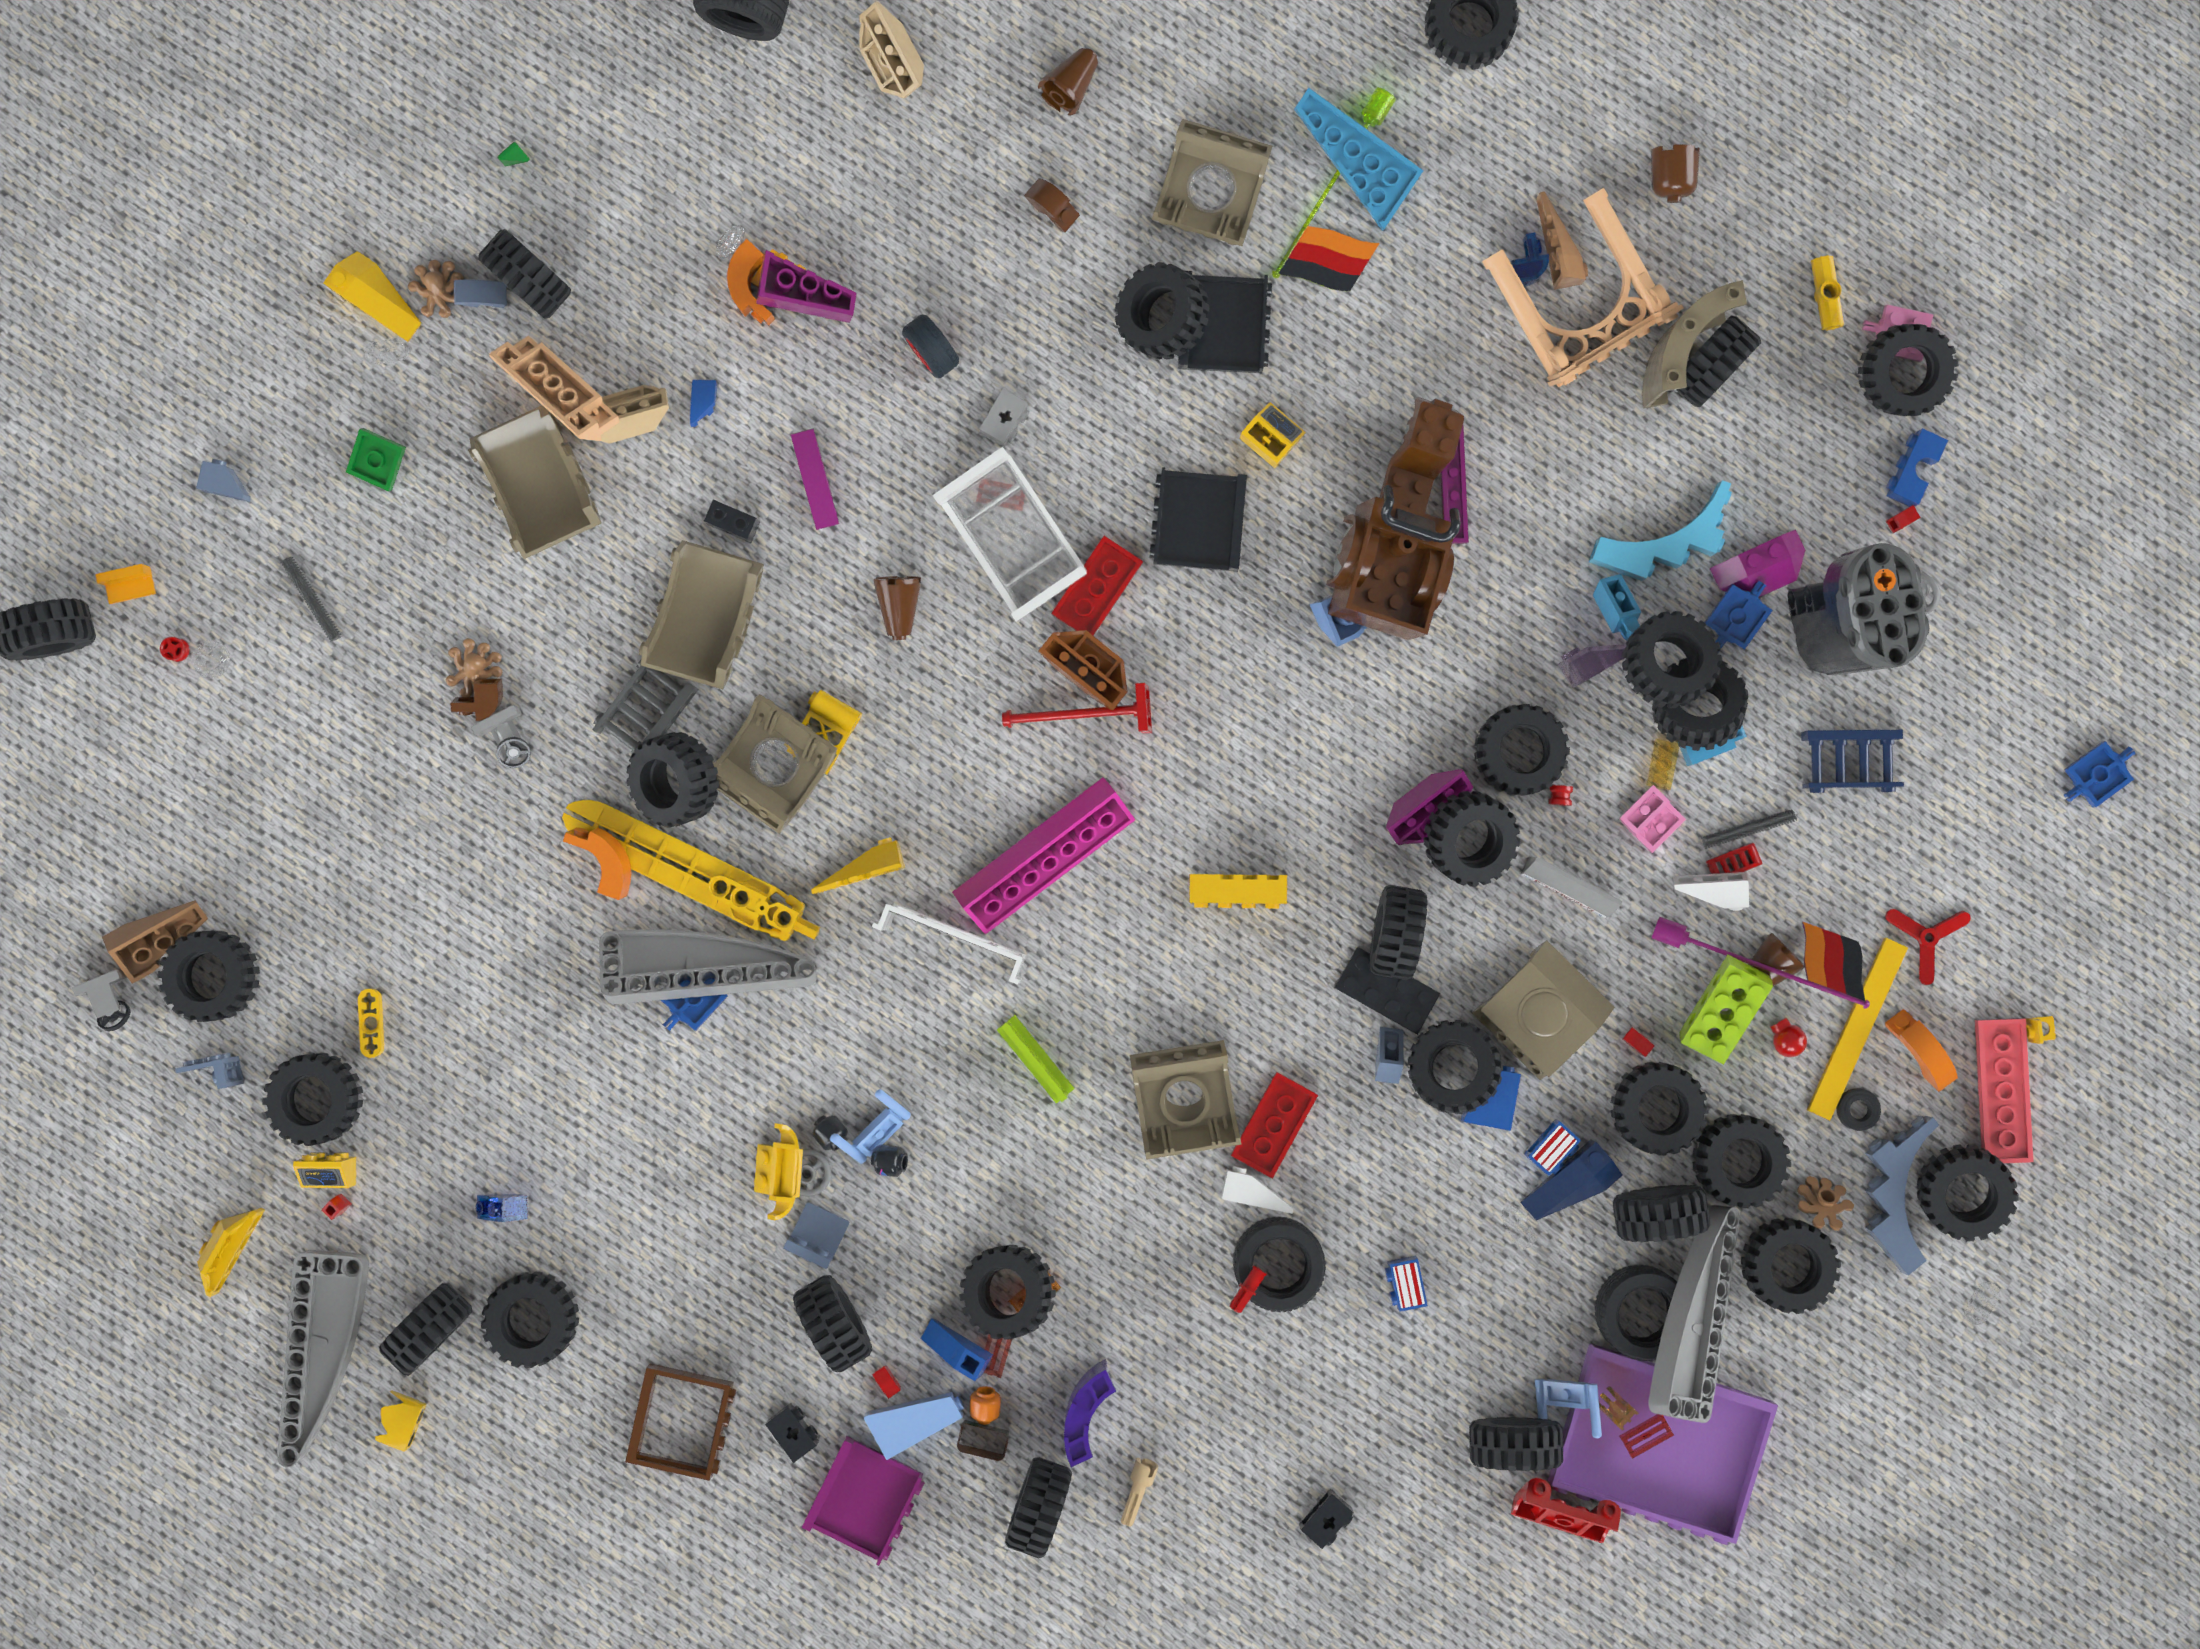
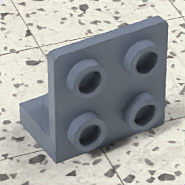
(226, 1069)
(817, 1235)

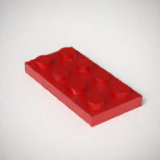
(1096, 593)
(1274, 1125)

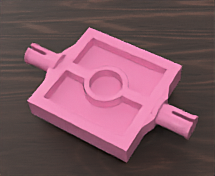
(1897, 316)

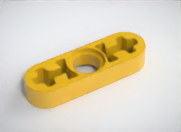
(364, 1041)

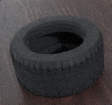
(745, 18)
(1314, 1269)
(1609, 1303)

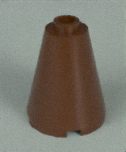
(1069, 81)
(898, 603)
(1778, 956)

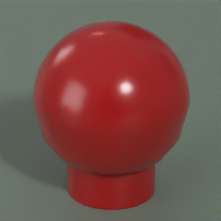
(1788, 1039)

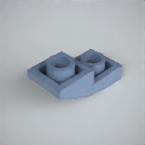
(480, 292)

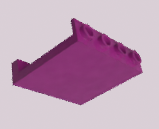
(864, 1499)

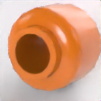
(985, 1405)

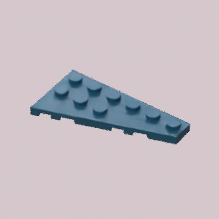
(1368, 164)

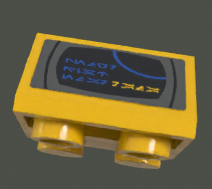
(1272, 434)
(326, 1171)

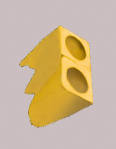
(400, 1421)

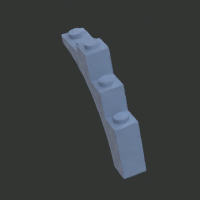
(1888, 1193)

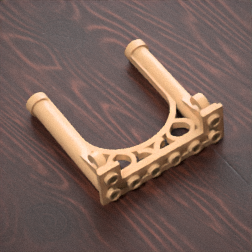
(1633, 271)

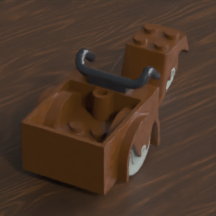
(1394, 554)

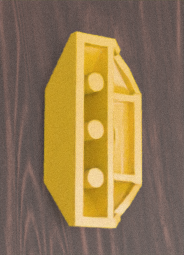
(224, 1248)

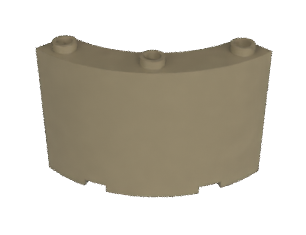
(1669, 357)
(535, 481)
(702, 615)

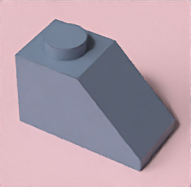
(221, 480)
(1389, 1055)

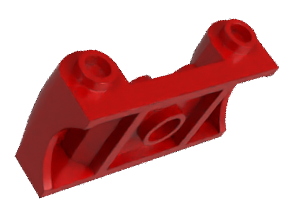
(1534, 1504)

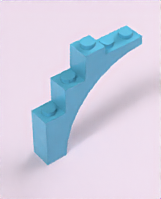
(1700, 535)

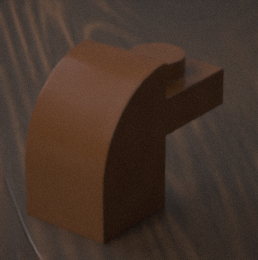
(1053, 203)
(486, 699)

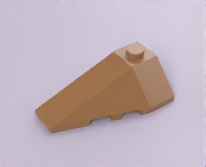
(1564, 258)
(144, 941)

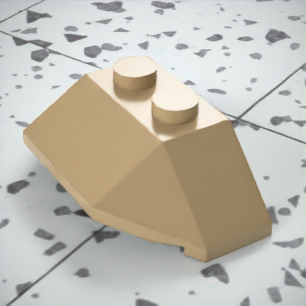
(889, 52)
(638, 411)

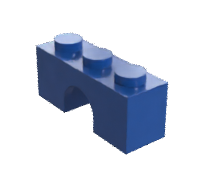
(1906, 485)

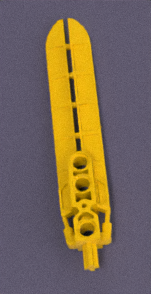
(695, 860)

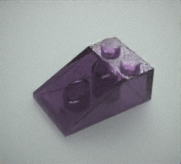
(1586, 663)

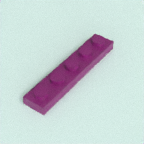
(1454, 491)

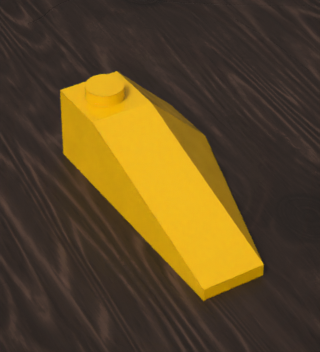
(369, 289)
(872, 863)

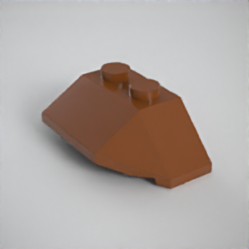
(1087, 665)

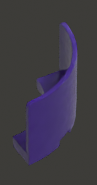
(1083, 1402)

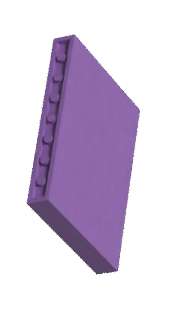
(1690, 1480)

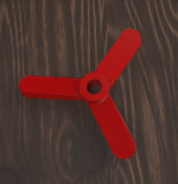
(1937, 932)

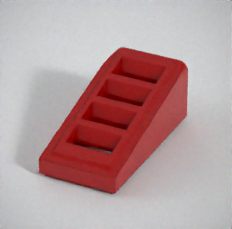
(1753, 853)

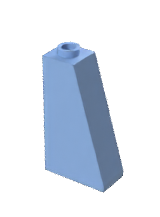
(911, 1422)

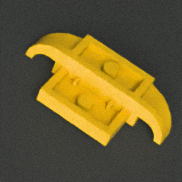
(779, 1171)

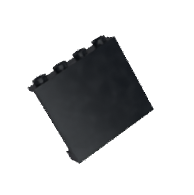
(1235, 326)
(1198, 520)

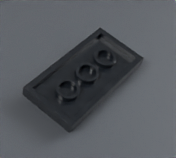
(1397, 999)

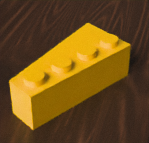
(1237, 889)

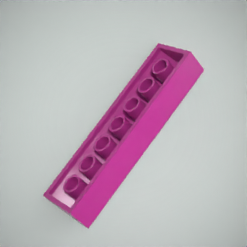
(1043, 855)

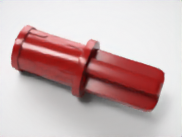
(1247, 1289)

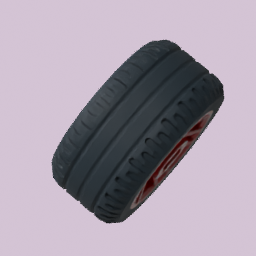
(930, 346)

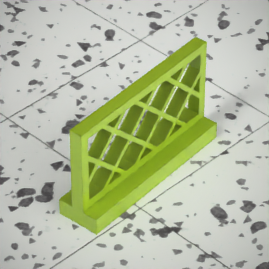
(1036, 1059)

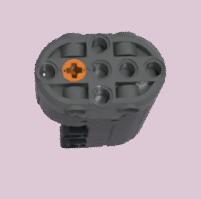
(1862, 613)

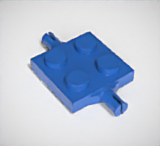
(1738, 615)
(2099, 774)
(692, 1010)

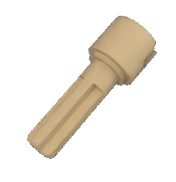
(1142, 1477)

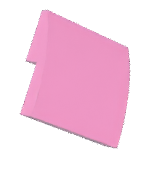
(1652, 819)

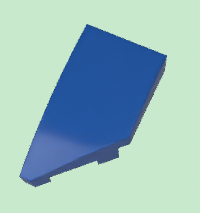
(702, 399)

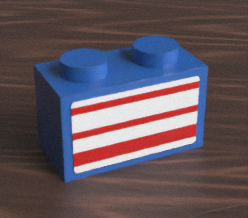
(1553, 1147)
(1407, 1283)

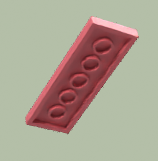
(2004, 1089)

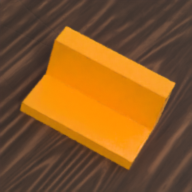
(127, 583)

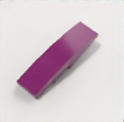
(815, 479)

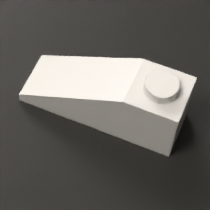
(1721, 889)
(1246, 1189)

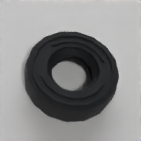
(1873, 1109)

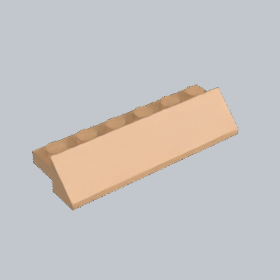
(556, 387)

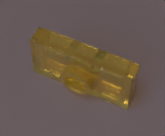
(1662, 764)

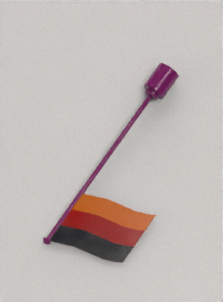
(1830, 959)

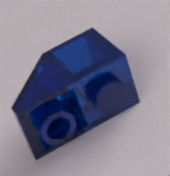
(502, 1207)

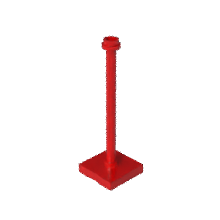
(1140, 709)

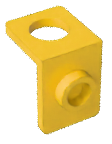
(2034, 1029)

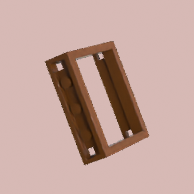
(636, 1457)

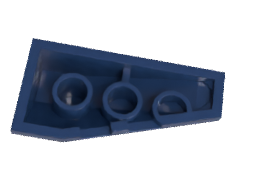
(1581, 1177)

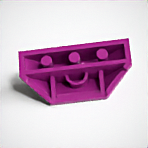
(1772, 563)
(1413, 809)

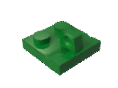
(375, 459)

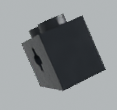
(732, 521)
(796, 1444)
(1330, 1507)

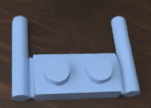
(876, 1132)
(1570, 1395)

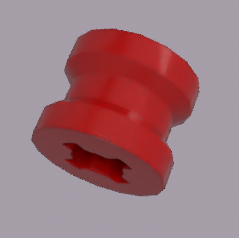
(169, 648)
(1560, 795)

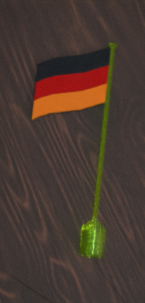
(1327, 255)

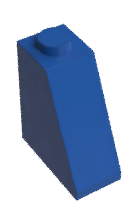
(1500, 1108)

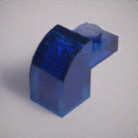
(1534, 265)

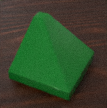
(513, 155)

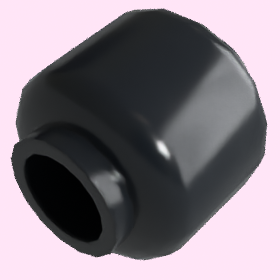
(825, 1128)
(889, 1160)

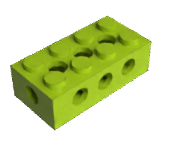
(1731, 1023)

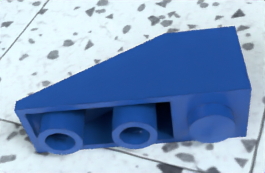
(956, 1349)

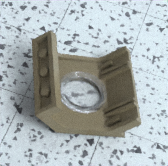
(1218, 157)
(767, 737)

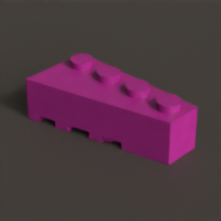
(802, 291)

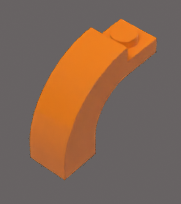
(740, 272)
(612, 858)
(1925, 1048)

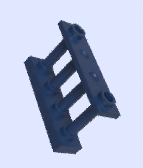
(1839, 740)

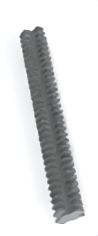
(310, 598)
(1748, 828)

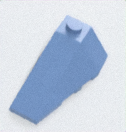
(1337, 629)

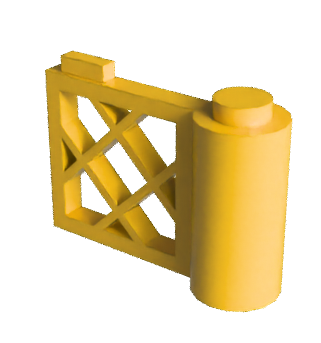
(834, 714)

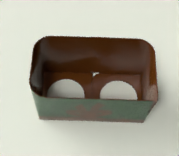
(980, 1452)

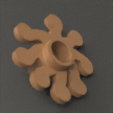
(437, 288)
(473, 665)
(1823, 1202)

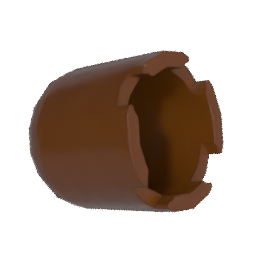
(1675, 171)

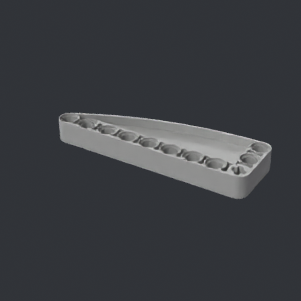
(677, 955)
(1695, 1323)
(331, 1330)

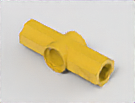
(1825, 278)

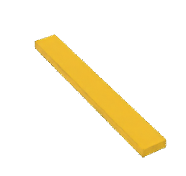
(1857, 1029)

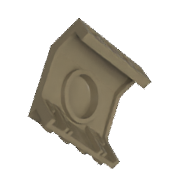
(1545, 1011)
(1191, 1128)

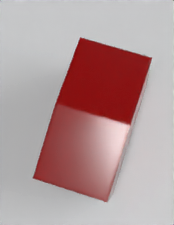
(1903, 519)
(1638, 1042)
(336, 1206)
(887, 1381)

